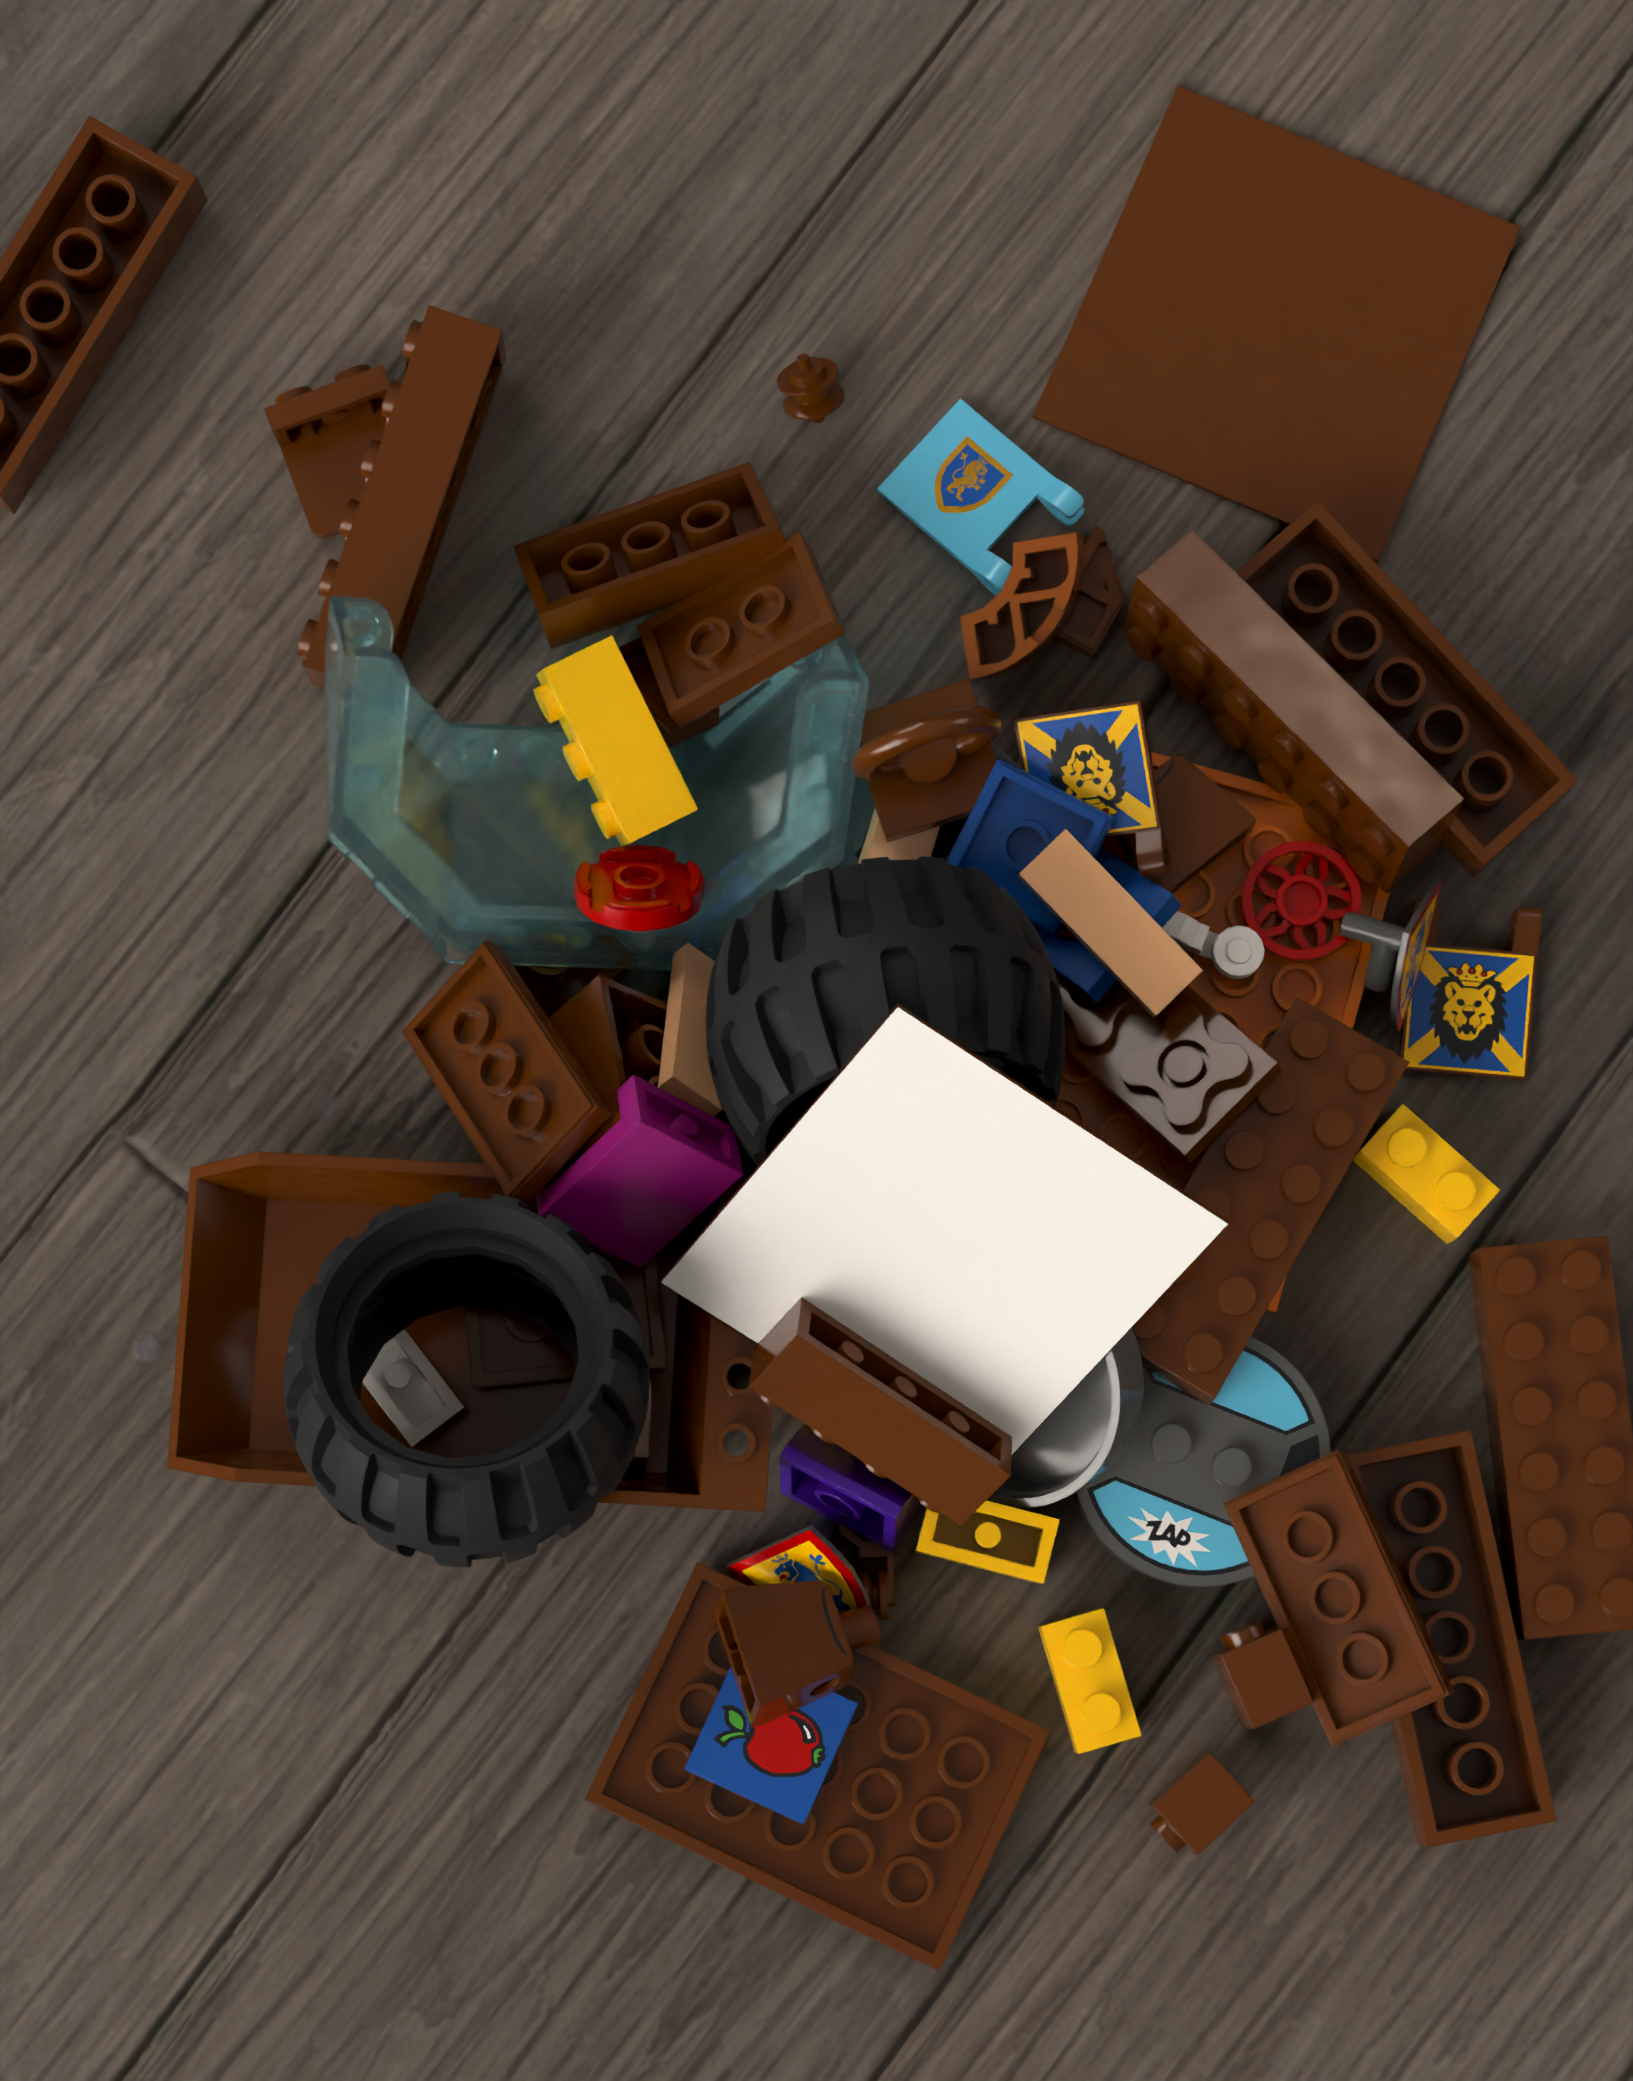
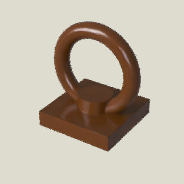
(926, 758)

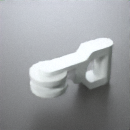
(1234, 951)

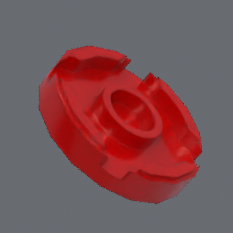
(639, 888)

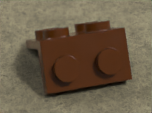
(326, 439)

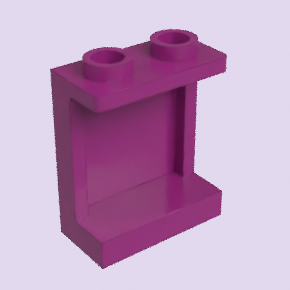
(645, 1174)

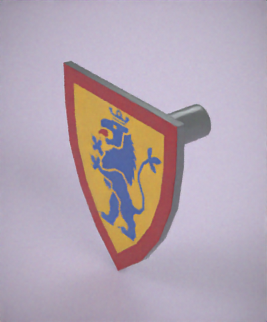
(1386, 942)
(804, 1557)

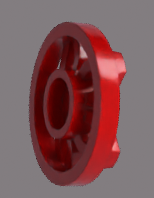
(1300, 899)

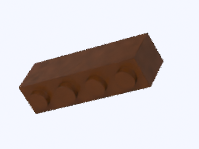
(880, 1412)

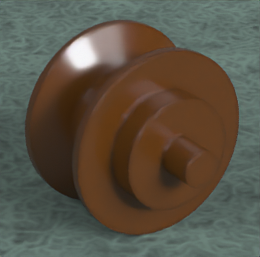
(810, 388)

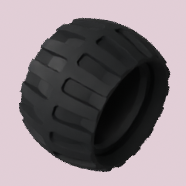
(837, 953)
(427, 1263)

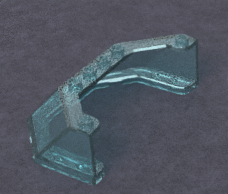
(488, 824)

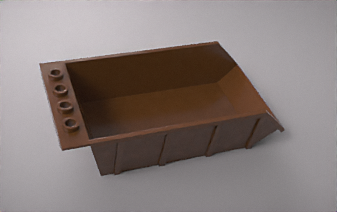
(256, 1247)

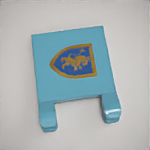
(971, 487)

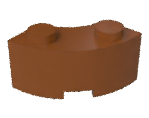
(1029, 607)

